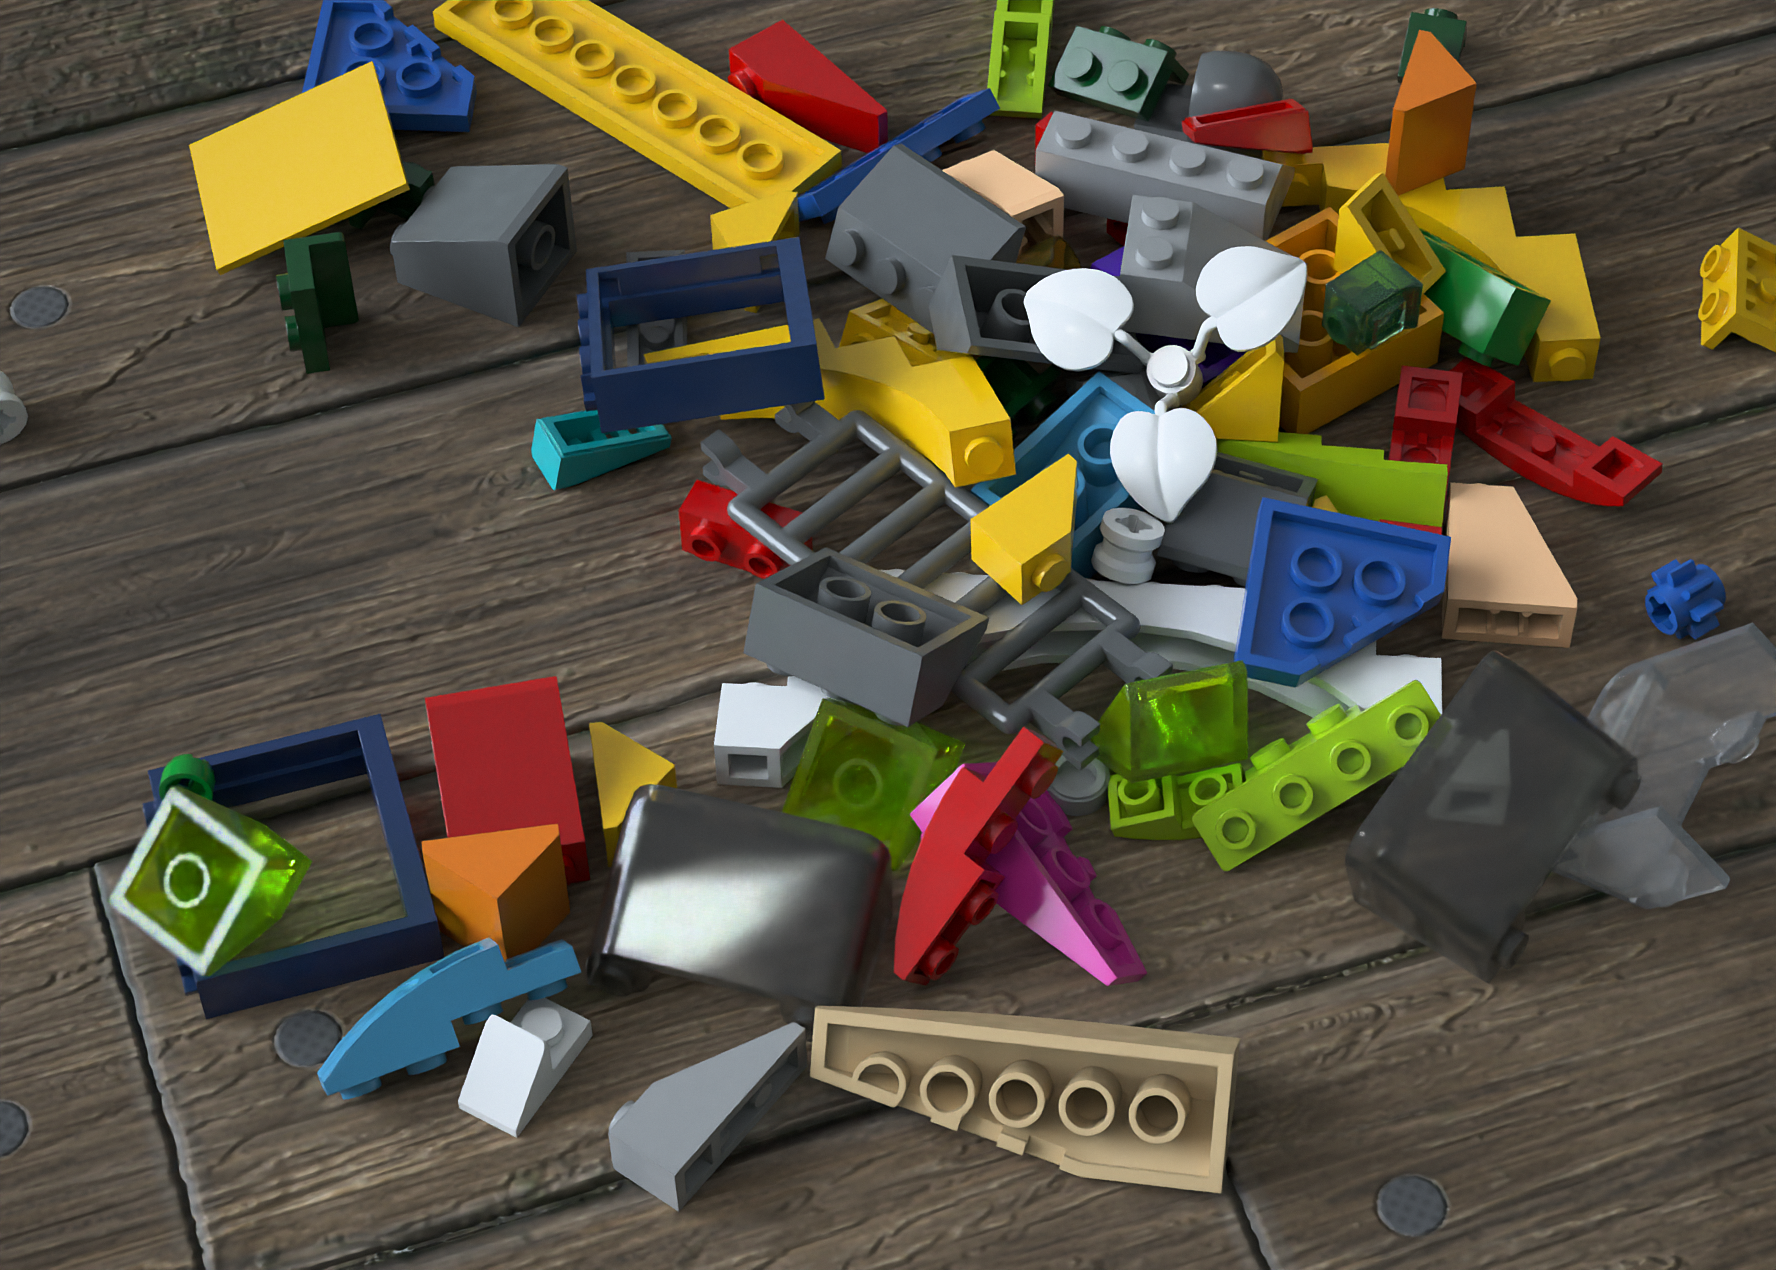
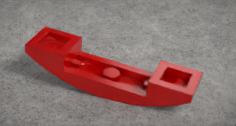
(1425, 422)
(1544, 448)

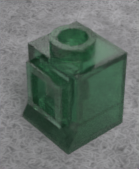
(1371, 303)

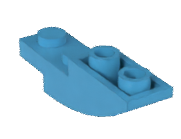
(414, 1020)

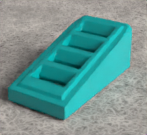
(574, 449)

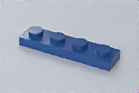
(956, 121)

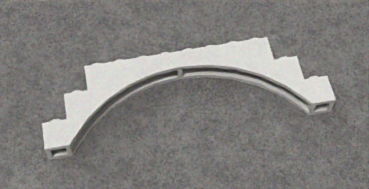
(1193, 627)

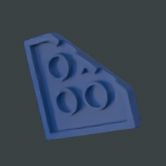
(415, 79)
(1329, 588)

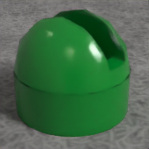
(187, 767)

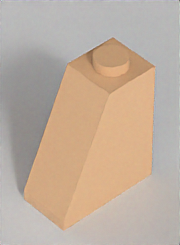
(1015, 192)
(1502, 573)

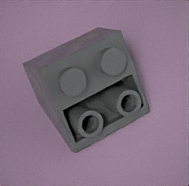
(1221, 518)

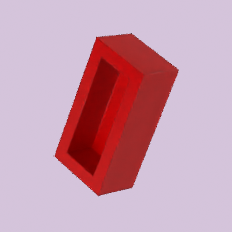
(714, 536)

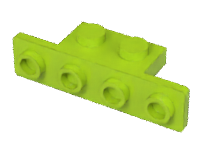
(1315, 773)

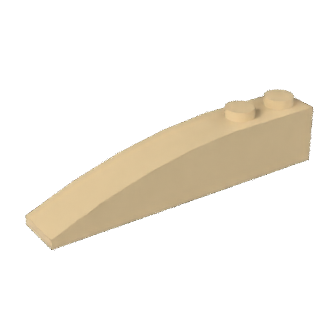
(1065, 1091)

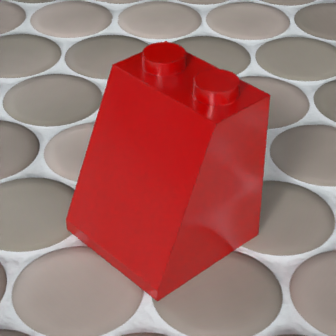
(507, 764)

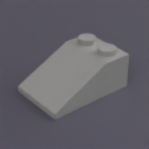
(1163, 260)

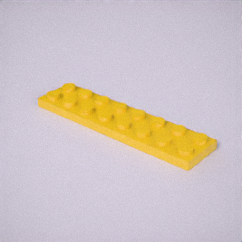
(644, 95)

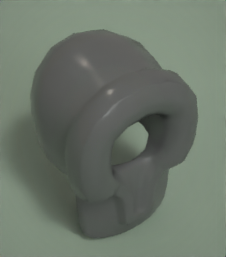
(1221, 83)

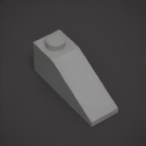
(701, 1114)

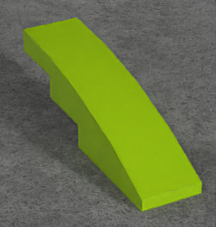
(1020, 56)
(1354, 478)

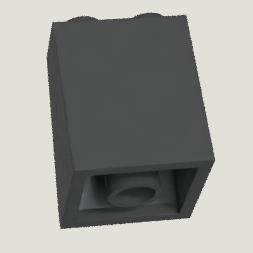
(489, 238)

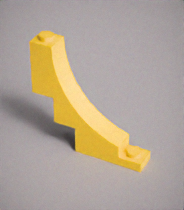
(1483, 227)
(934, 407)

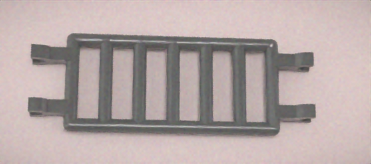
(827, 436)

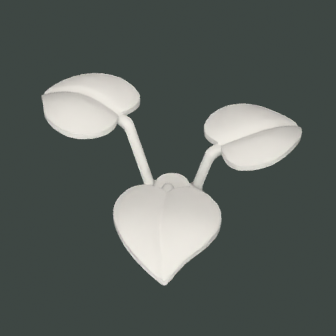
(1170, 453)

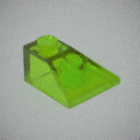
(870, 774)
(207, 880)

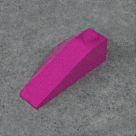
(1051, 888)

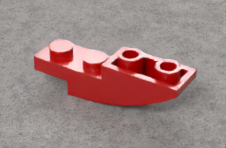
(949, 874)

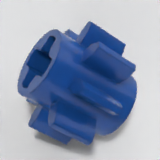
(1685, 599)

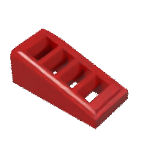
(1266, 127)

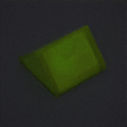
(1176, 723)

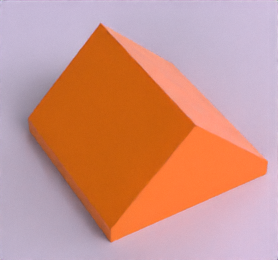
(1429, 118)
(499, 886)

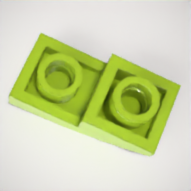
(1165, 804)

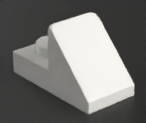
(522, 1063)

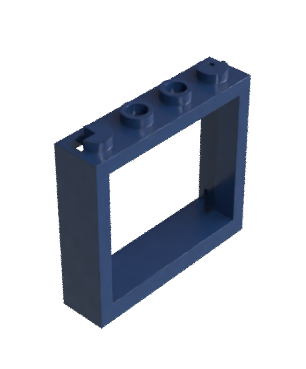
(704, 383)
(292, 766)

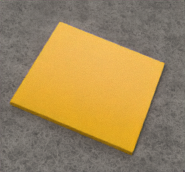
(297, 167)

